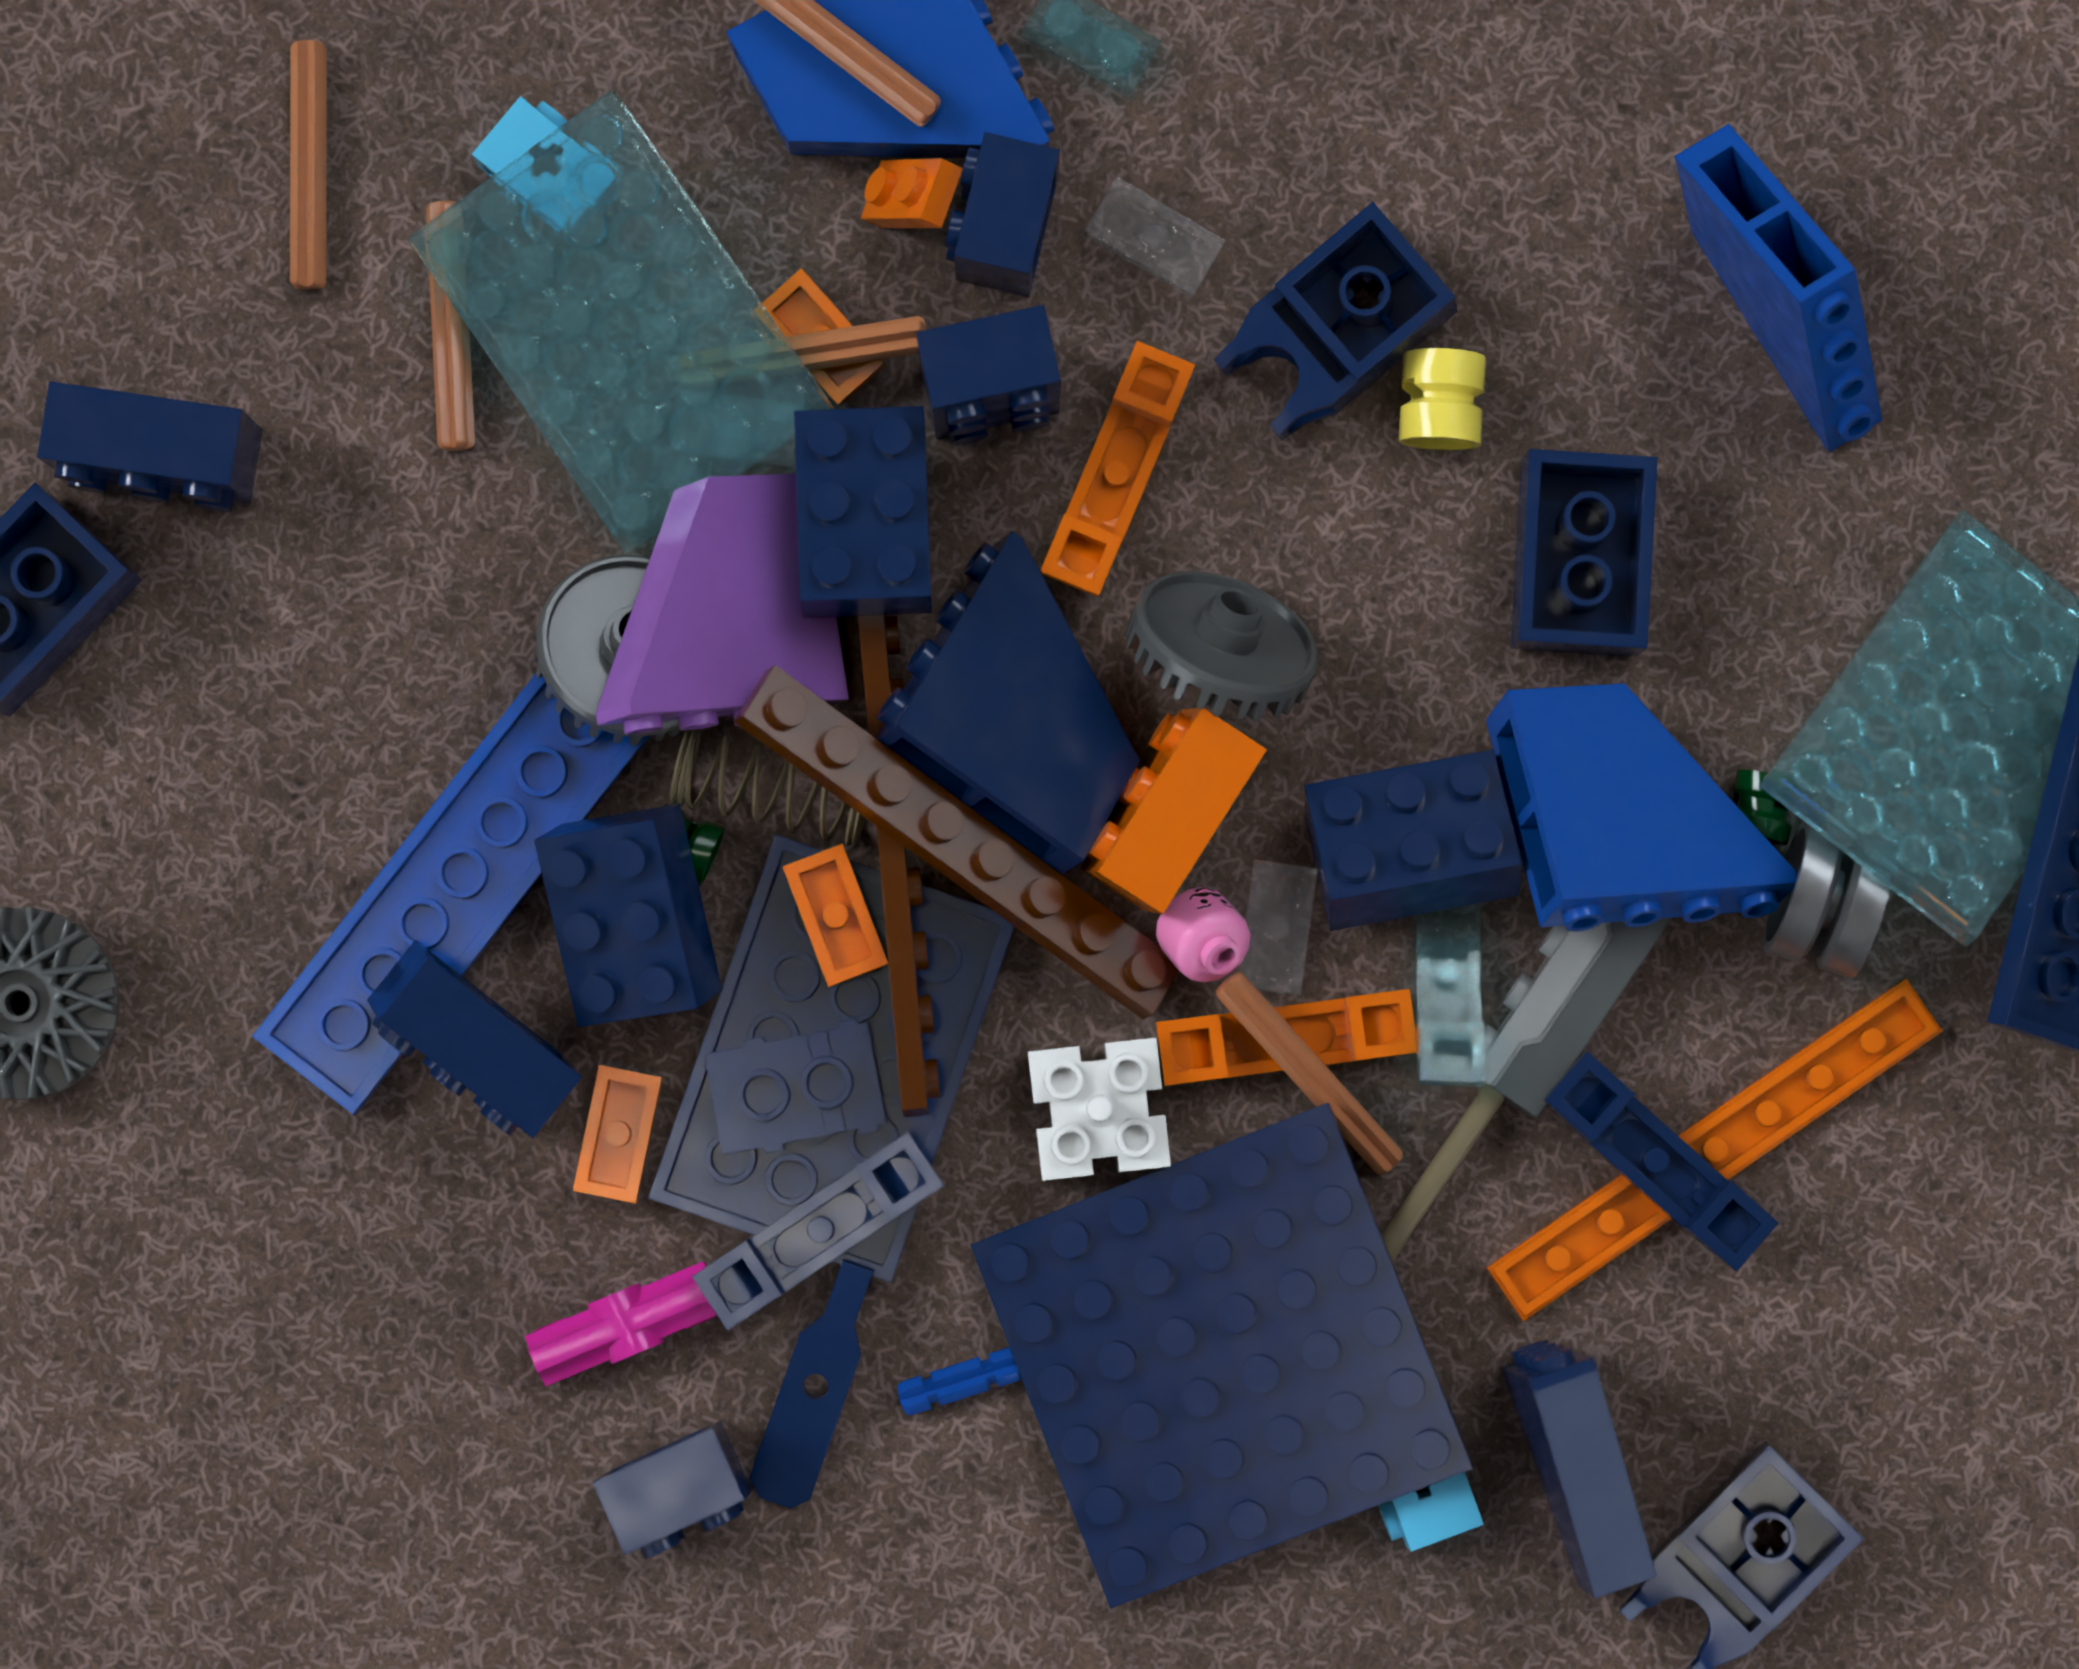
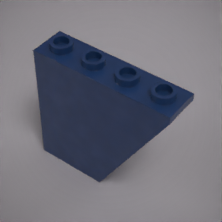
(1013, 712)
(1580, 1465)

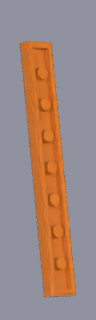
(1726, 1139)

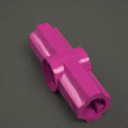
(619, 1325)

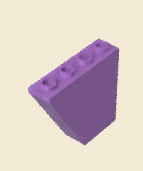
(720, 611)

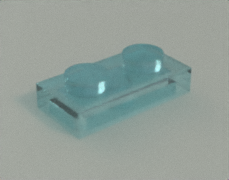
(1093, 42)

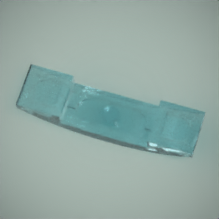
(1449, 997)

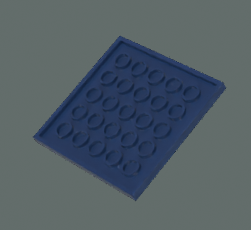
(1221, 1356)

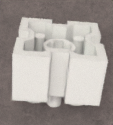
(1099, 1109)

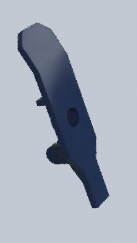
(802, 1421)

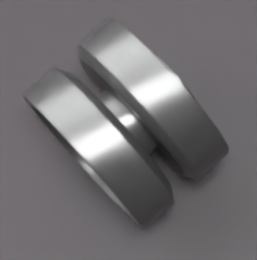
(1830, 903)

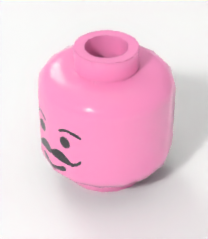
(1203, 935)

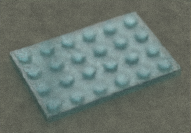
(618, 319)
(1942, 730)

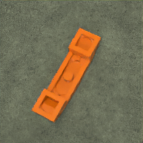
(1118, 469)
(1333, 1029)

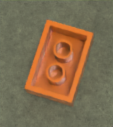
(1172, 808)

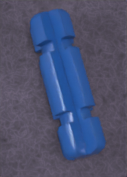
(958, 1381)

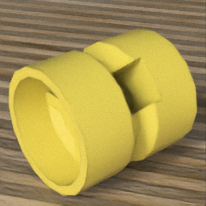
(1442, 399)

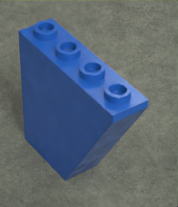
(936, 41)
(1785, 282)
(1623, 816)

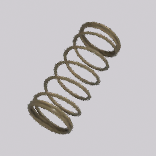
(684, 772)

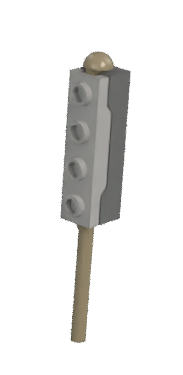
(1535, 1043)

